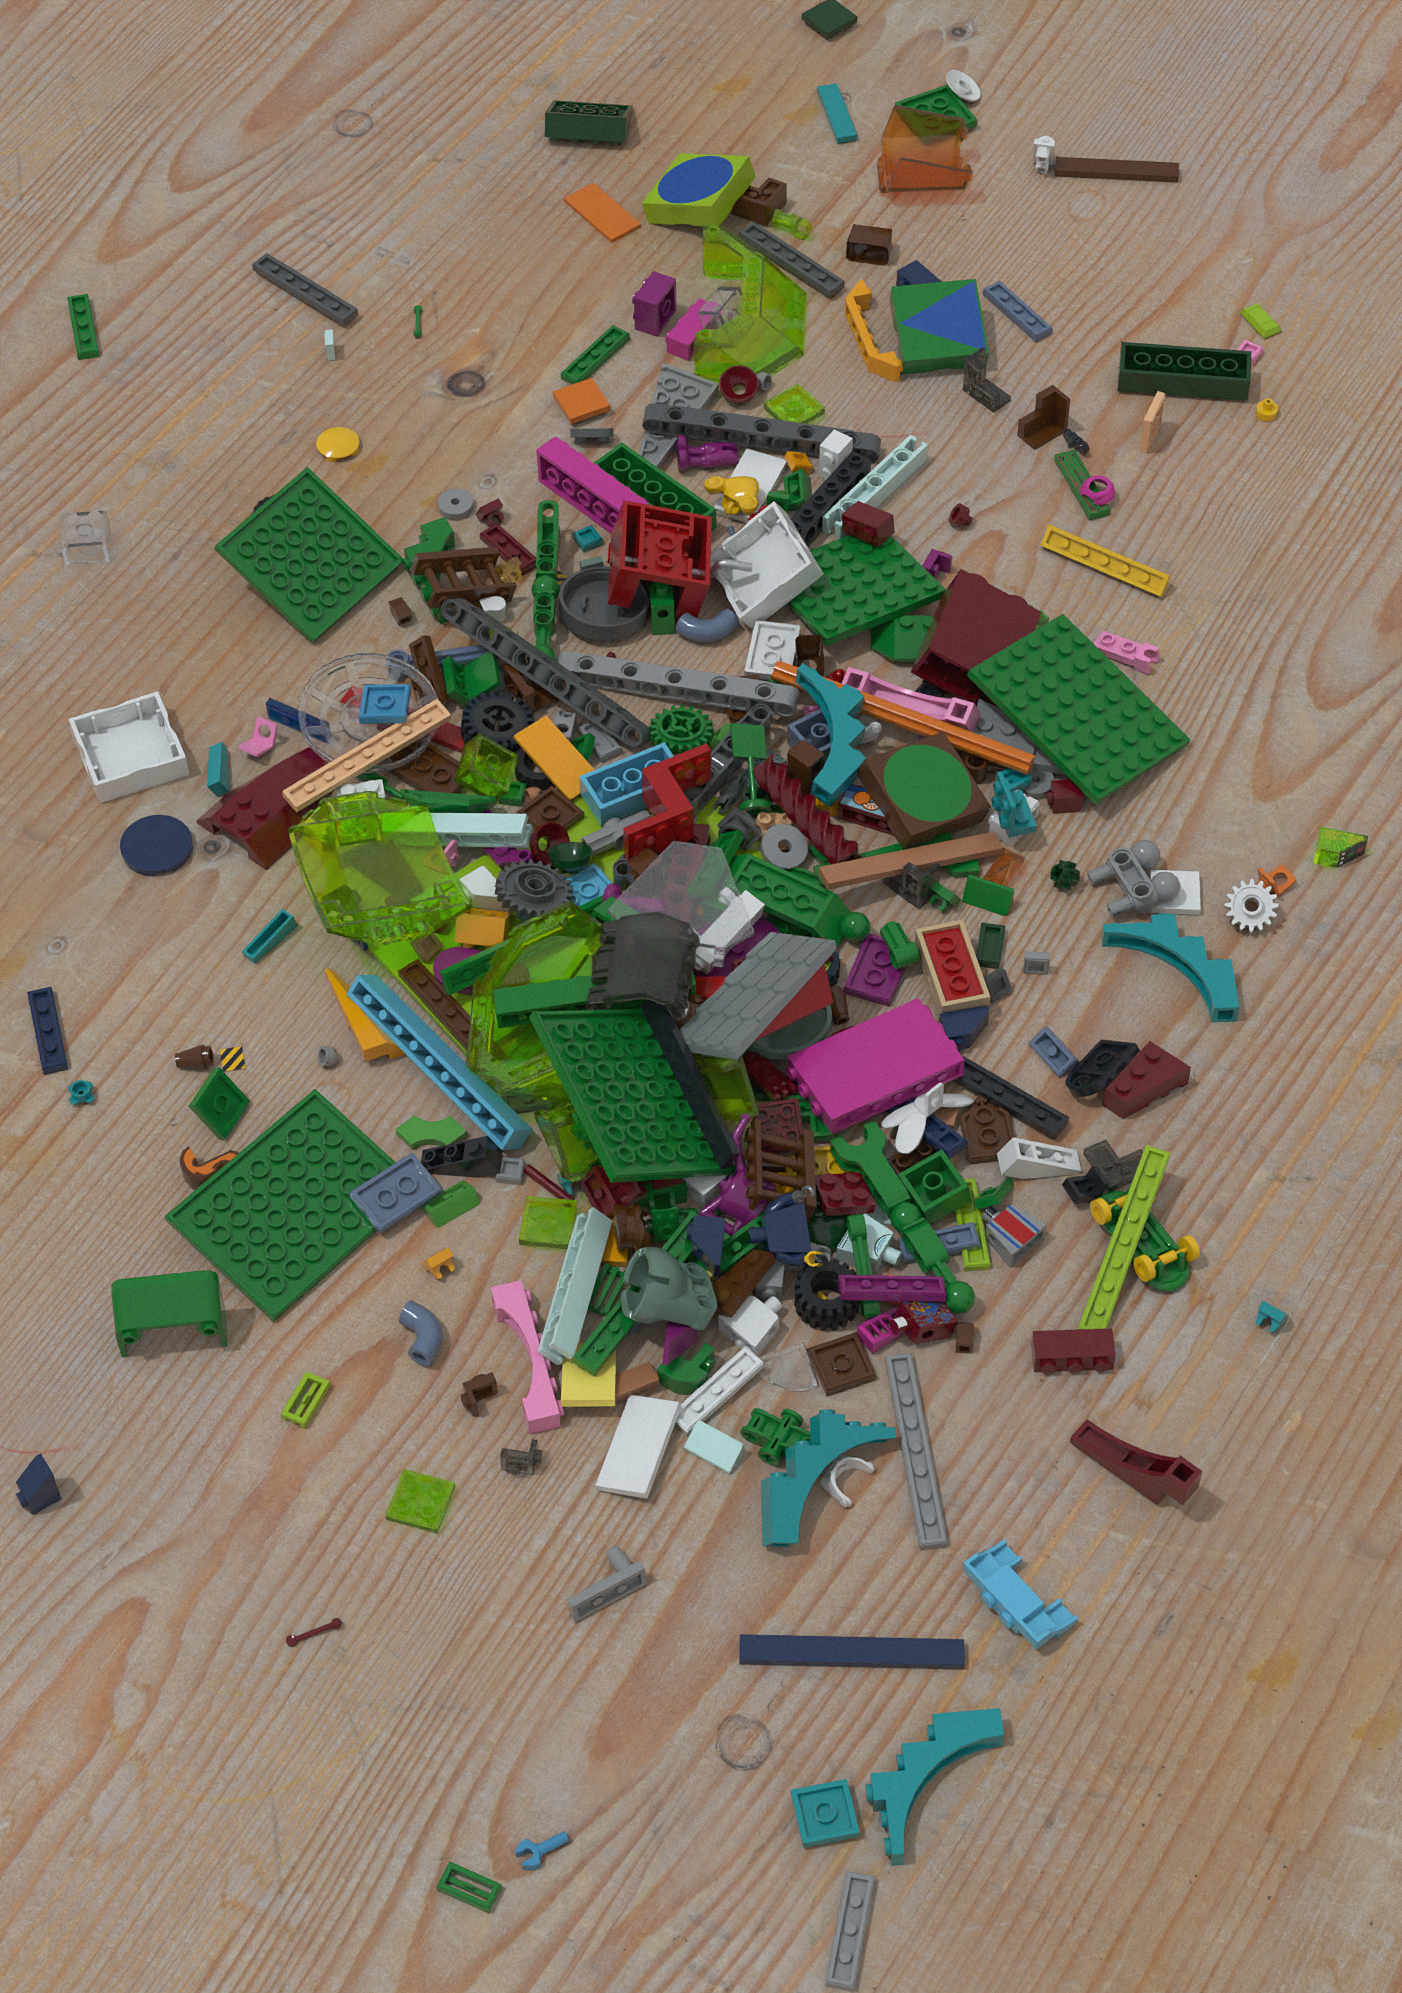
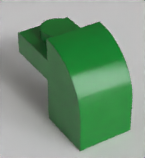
(687, 1376)

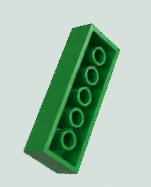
(652, 483)

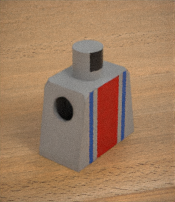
(1012, 1232)

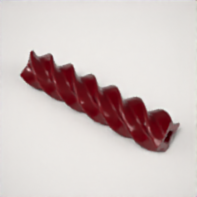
(802, 810)

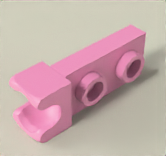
(1128, 651)

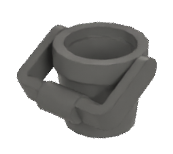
(741, 821)

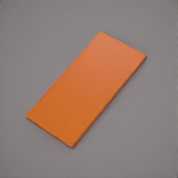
(602, 212)

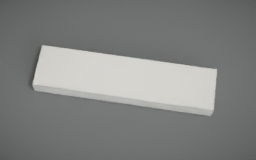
(718, 1389)

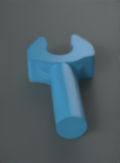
(538, 1850)

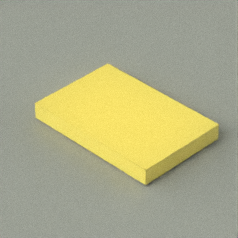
(586, 1390)

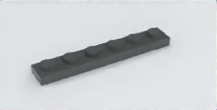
(791, 259)
(305, 289)

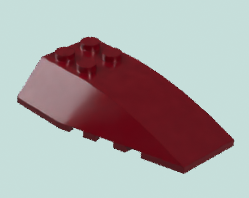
(258, 811)

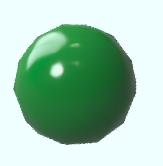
(855, 927)

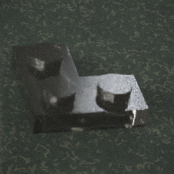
(1116, 1170)

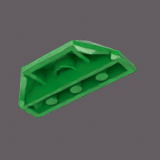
(900, 637)
(449, 802)

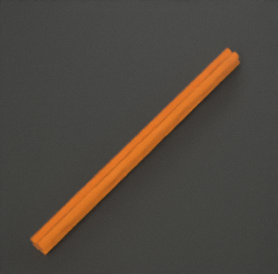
(926, 725)

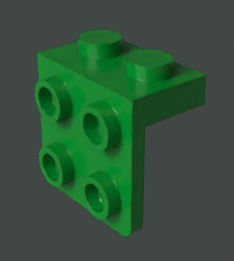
(471, 680)

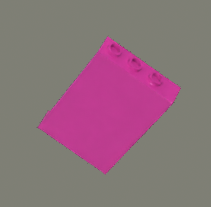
(875, 1065)

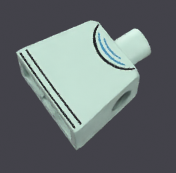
(879, 1246)

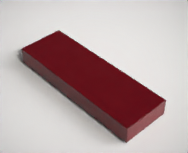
(509, 547)

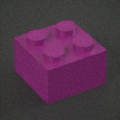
(654, 303)

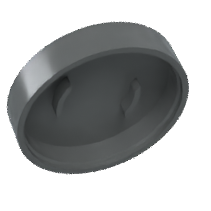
(587, 611)

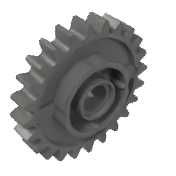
(531, 889)

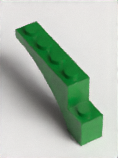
(434, 537)

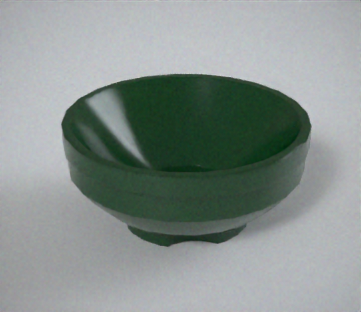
(570, 856)

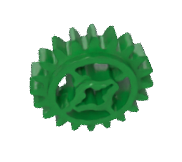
(681, 728)

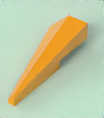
(368, 1035)

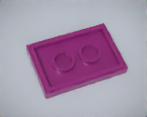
(873, 973)

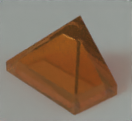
(1004, 867)

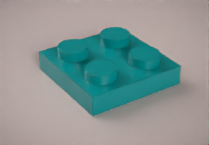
(824, 1813)

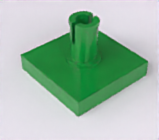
(219, 1103)

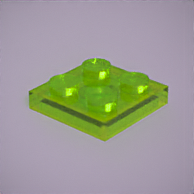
(794, 406)
(547, 1222)

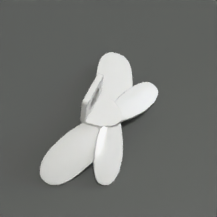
(913, 1116)

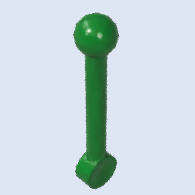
(417, 310)

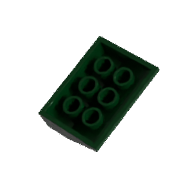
(588, 122)

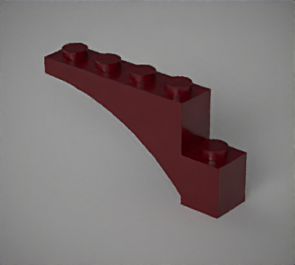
(1143, 1470)

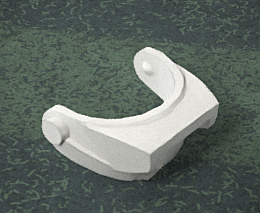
(872, 728)
(840, 1465)

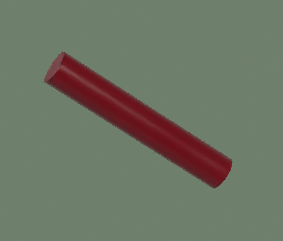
(547, 1183)

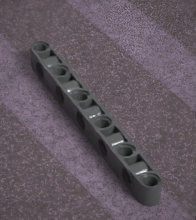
(750, 430)
(546, 671)
(722, 768)

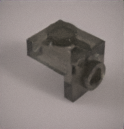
(521, 1462)

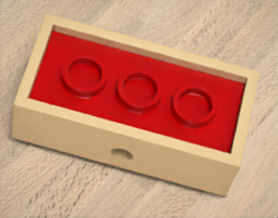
(951, 967)

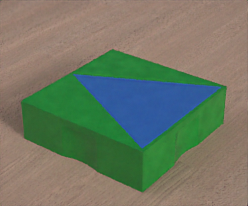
(937, 324)

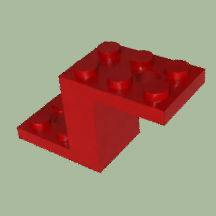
(664, 796)

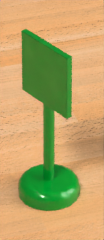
(749, 743)

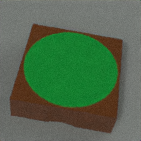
(923, 790)

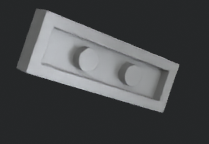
(626, 1580)

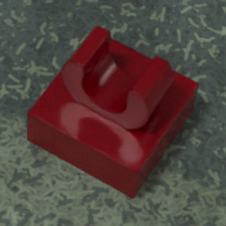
(490, 510)

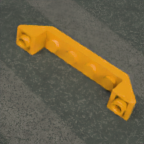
(881, 364)

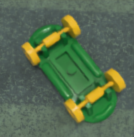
(1157, 1256)

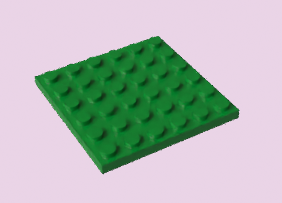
(309, 554)
(863, 588)

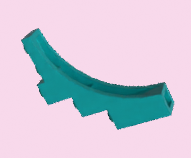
(846, 733)
(1187, 954)
(786, 1492)
(949, 1739)

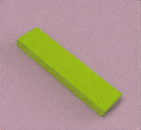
(977, 1258)

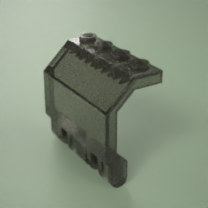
(644, 959)

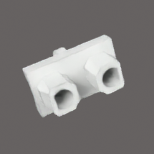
(1043, 153)

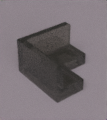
(978, 386)
(915, 884)

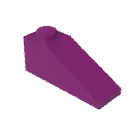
(677, 1340)

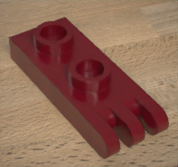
(768, 1077)

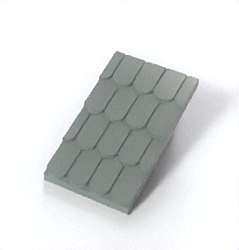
(768, 990)

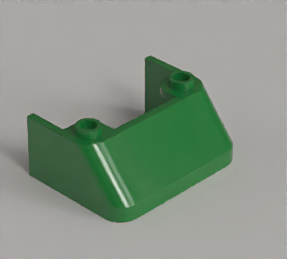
(168, 1302)

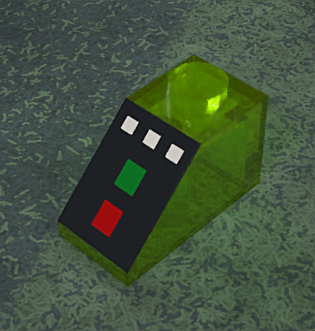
(1338, 847)

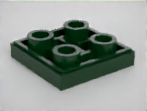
(829, 18)

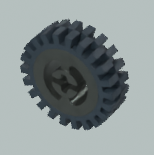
(481, 717)

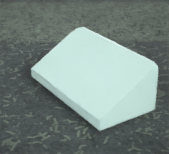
(714, 1446)

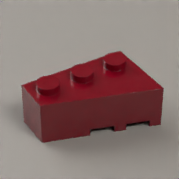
(1144, 1079)

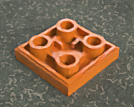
(581, 401)

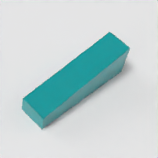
(218, 769)
(270, 936)

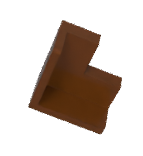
(760, 203)
(1047, 419)

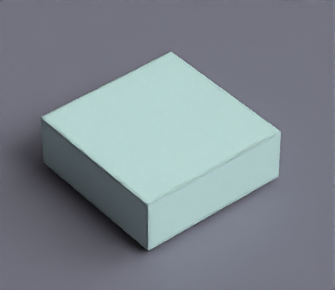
(329, 345)

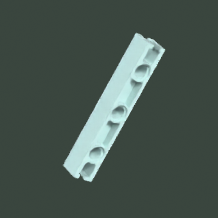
(879, 482)
(483, 829)
(575, 1286)

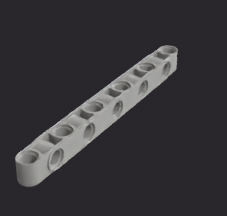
(680, 683)

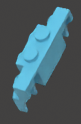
(1012, 1597)

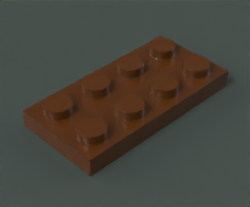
(429, 771)

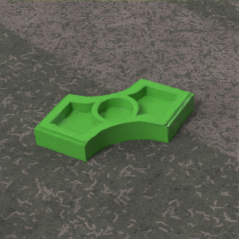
(419, 1132)

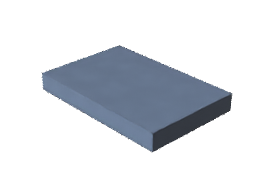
(396, 1193)

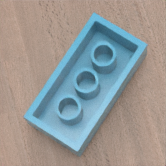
(618, 786)

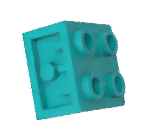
(1012, 809)

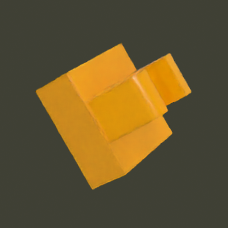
(434, 1262)

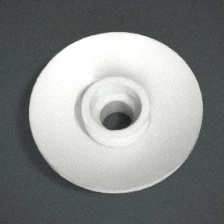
(963, 85)

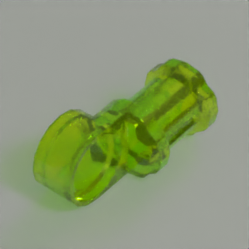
(791, 223)

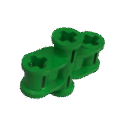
(774, 1433)

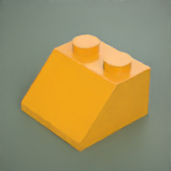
(482, 927)

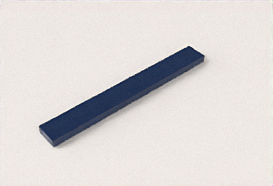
(851, 1651)

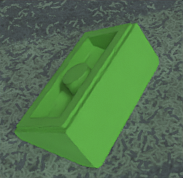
(451, 1203)

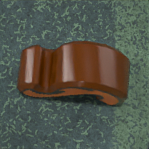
(197, 1174)

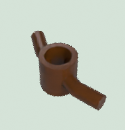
(979, 767)

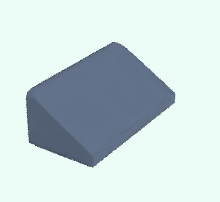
(1054, 1052)

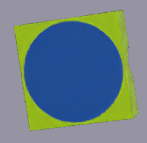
(698, 189)

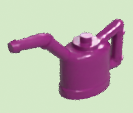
(732, 1197)

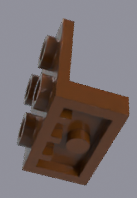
(527, 689)

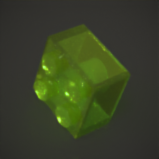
(486, 767)

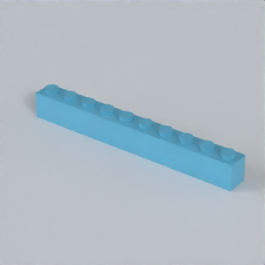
(439, 1062)

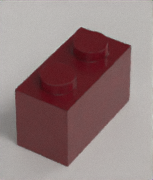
(868, 523)

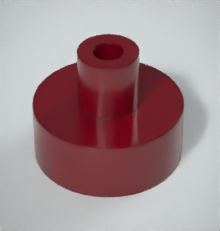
(960, 516)

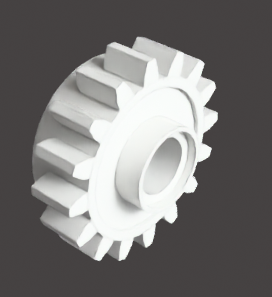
(1251, 893)

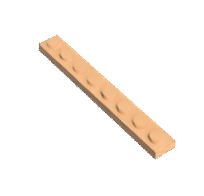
(366, 755)

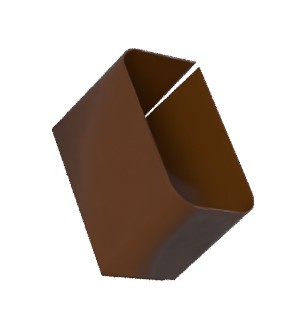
(869, 245)
(808, 649)

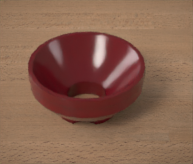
(738, 376)
(553, 833)

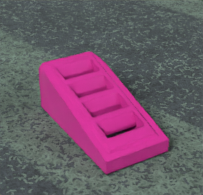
(873, 1343)

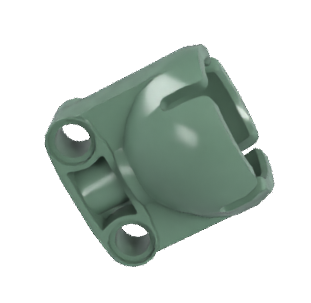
(667, 1290)

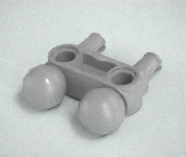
(1128, 870)

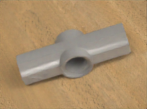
(612, 833)

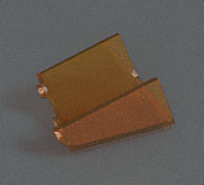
(922, 153)

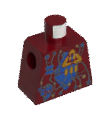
(924, 1321)

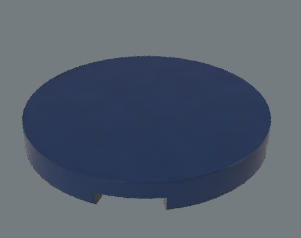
(156, 845)

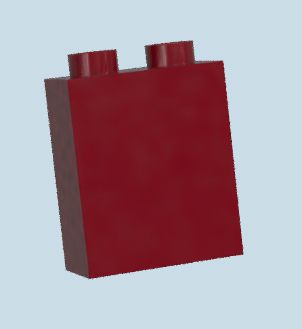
(968, 628)

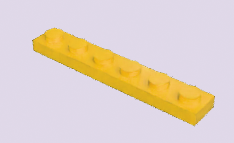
(1105, 560)

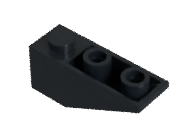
(465, 1158)

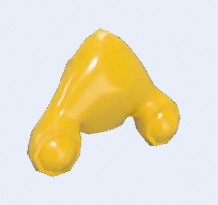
(738, 493)

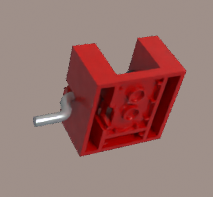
(666, 549)

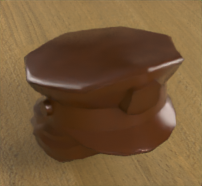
(631, 1228)

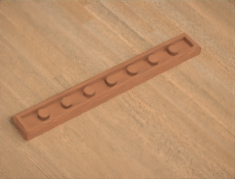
(922, 857)

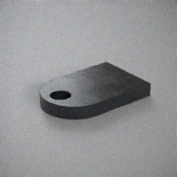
(1100, 1067)

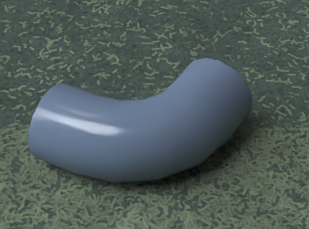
(707, 630)
(427, 1331)

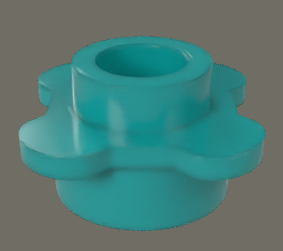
(81, 1087)

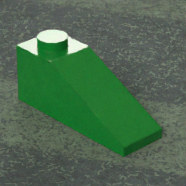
(738, 1245)

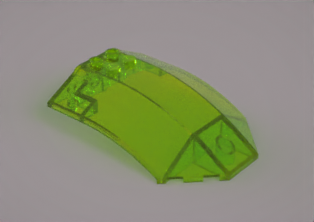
(376, 869)

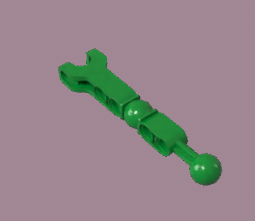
(545, 586)
(904, 1215)

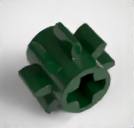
(1065, 875)

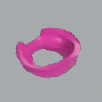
(1101, 497)

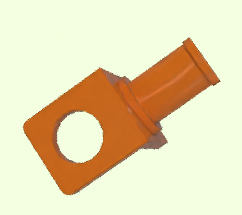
(1268, 880)

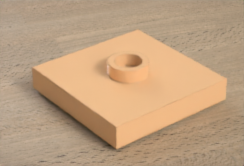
(1152, 422)

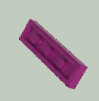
(891, 1288)

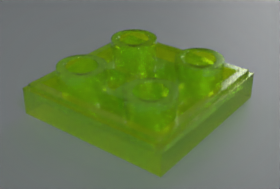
(420, 1501)

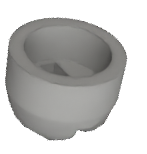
(764, 380)
(327, 1056)

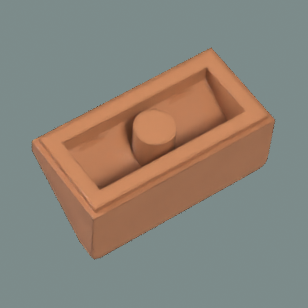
(635, 1381)

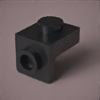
(1086, 1187)

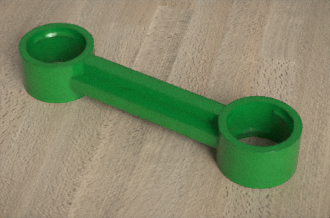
(858, 1237)

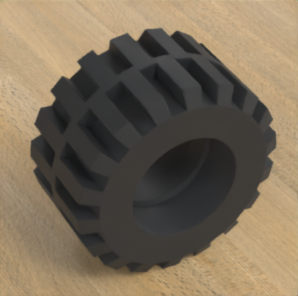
(821, 1311)

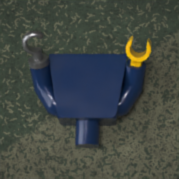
(786, 1230)

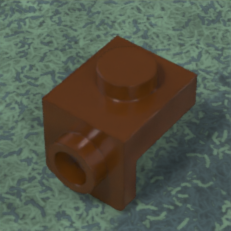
(478, 1388)

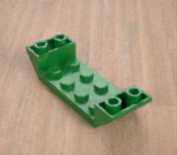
(790, 896)

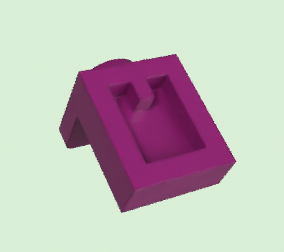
(938, 561)

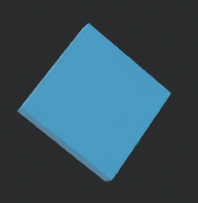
(385, 704)

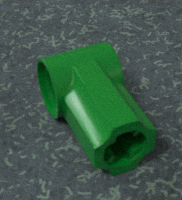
(901, 950)

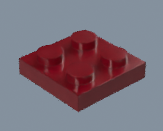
(843, 1194)

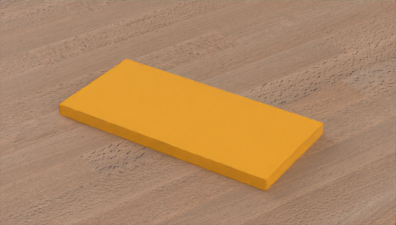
(554, 756)

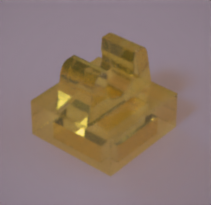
(509, 568)

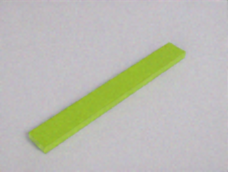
(1125, 1239)

